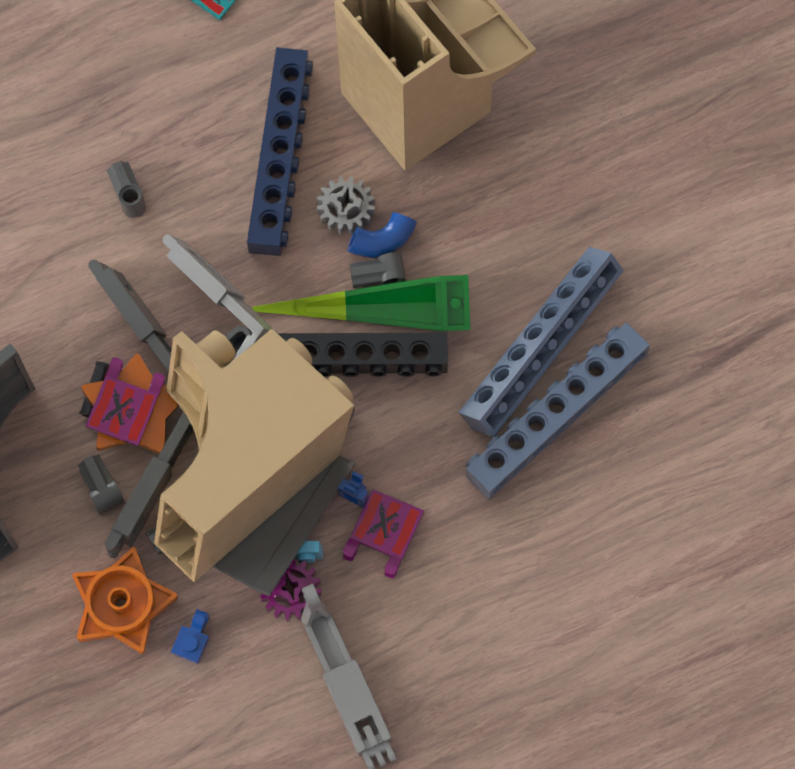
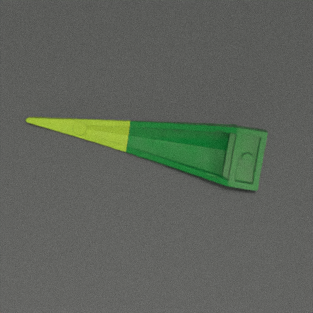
(420, 303)

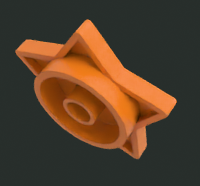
(137, 374)
(119, 582)

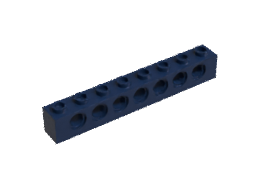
(286, 64)

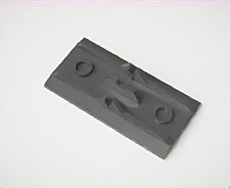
(271, 547)

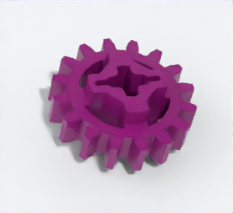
(281, 594)

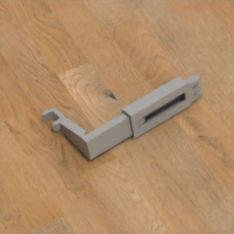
(216, 287)
(345, 682)

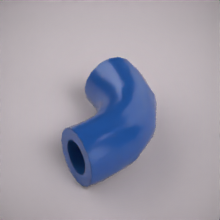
(386, 240)

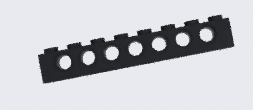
(378, 345)

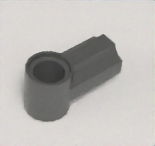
(126, 189)
(384, 270)
(102, 488)

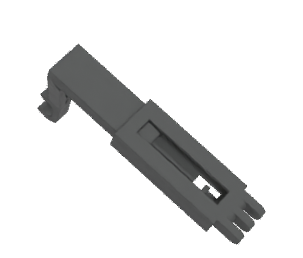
(138, 314)
(148, 490)

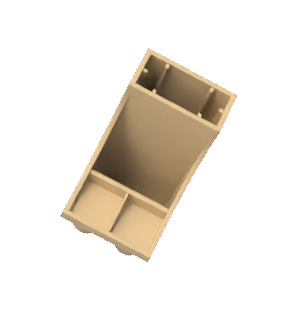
(424, 67)
(260, 438)

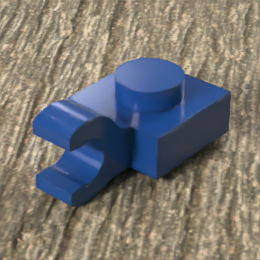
(354, 490)
(190, 641)

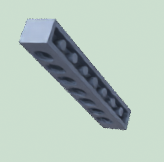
(621, 339)
(541, 341)

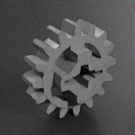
(335, 199)

